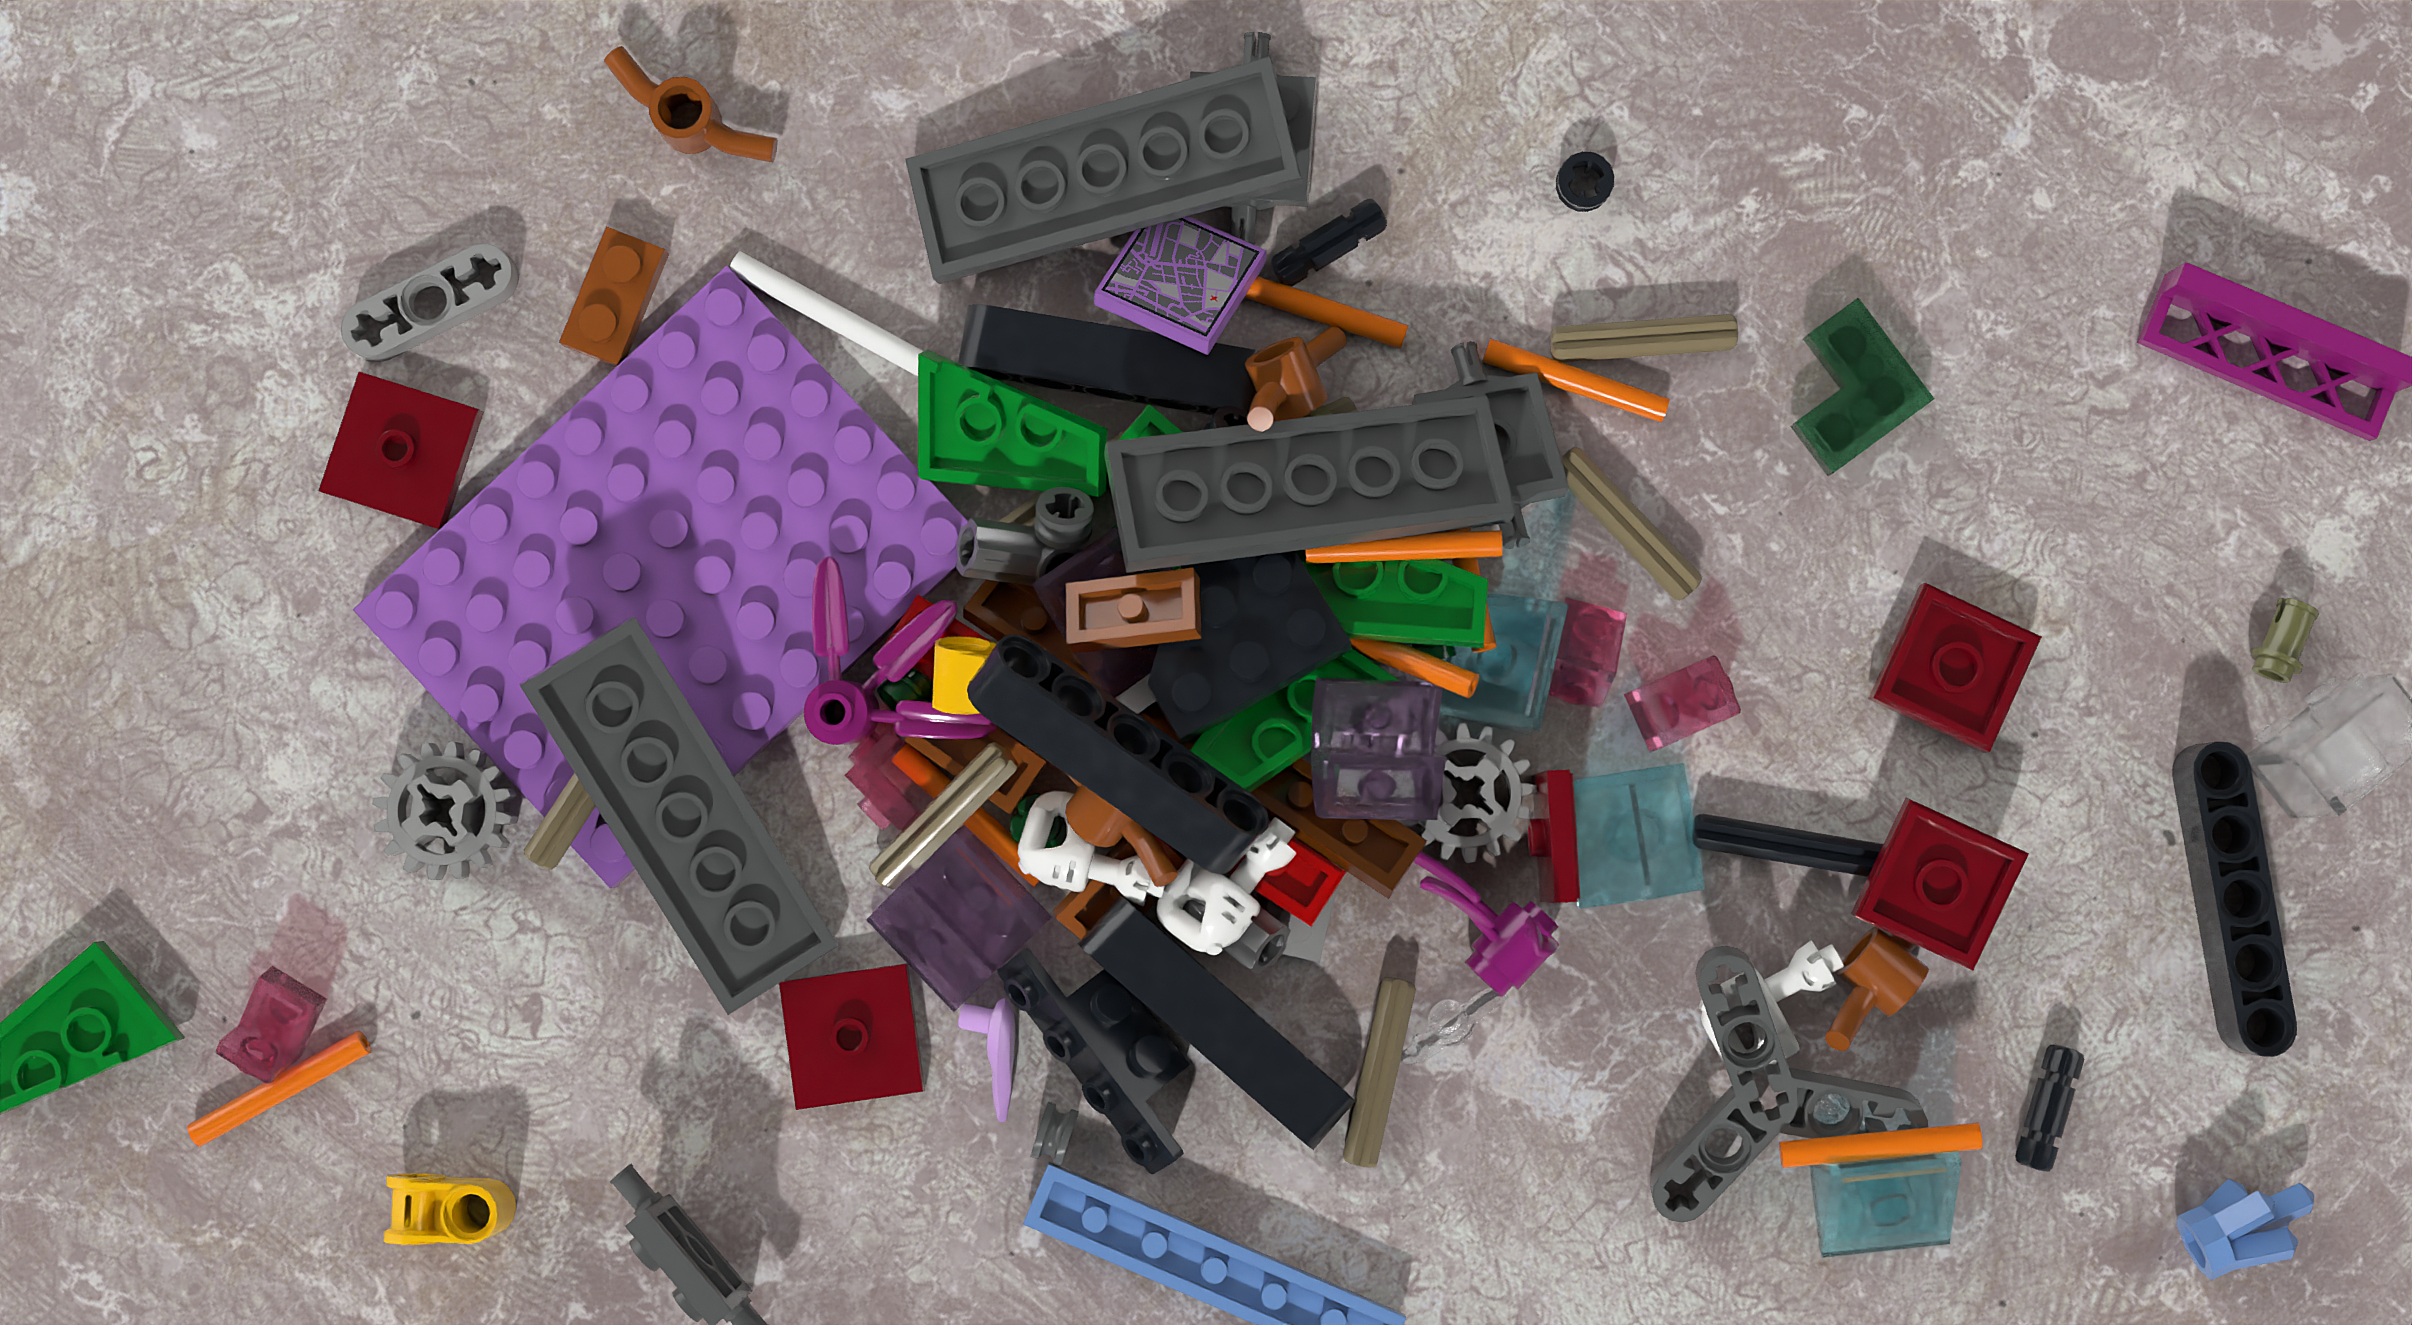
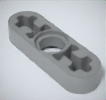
(394, 337)

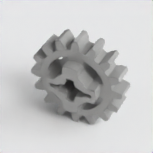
(1484, 771)
(422, 825)

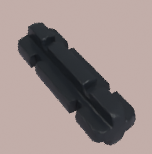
(1329, 243)
(2049, 1107)

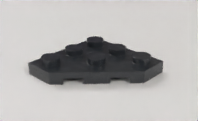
(1258, 634)

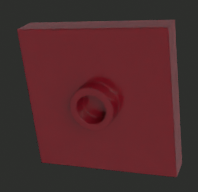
(401, 451)
(1955, 668)
(1554, 837)
(1939, 883)
(851, 1036)

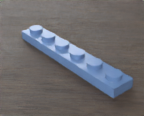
(1192, 1257)

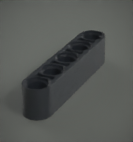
(1104, 360)
(1117, 754)
(2256, 921)
(1216, 1022)

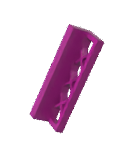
(2284, 328)

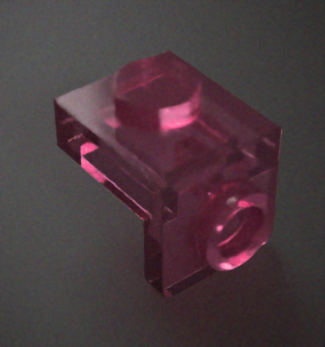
(1587, 653)
(1683, 703)
(882, 798)
(273, 1026)

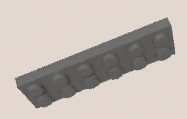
(1104, 171)
(1307, 483)
(679, 814)

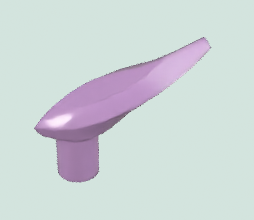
(1000, 1027)

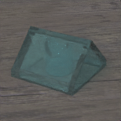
(1514, 673)
(1635, 836)
(1885, 1203)

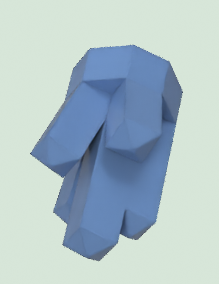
(2241, 1228)

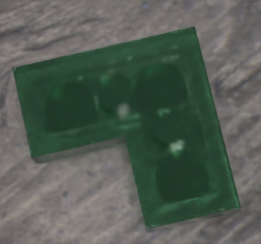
(1874, 385)

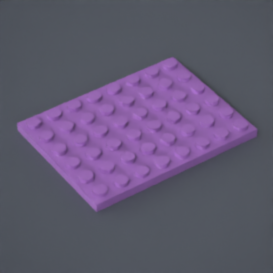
(700, 506)

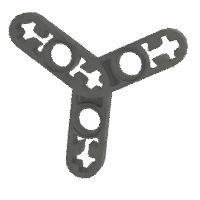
(1750, 1120)

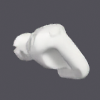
(1076, 860)
(1225, 900)
(1806, 971)

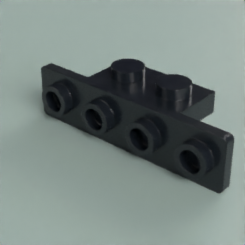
(1108, 1046)

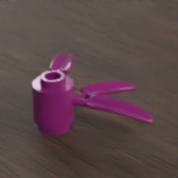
(892, 661)
(1510, 943)

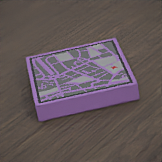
(1181, 280)

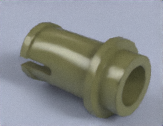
(2284, 641)

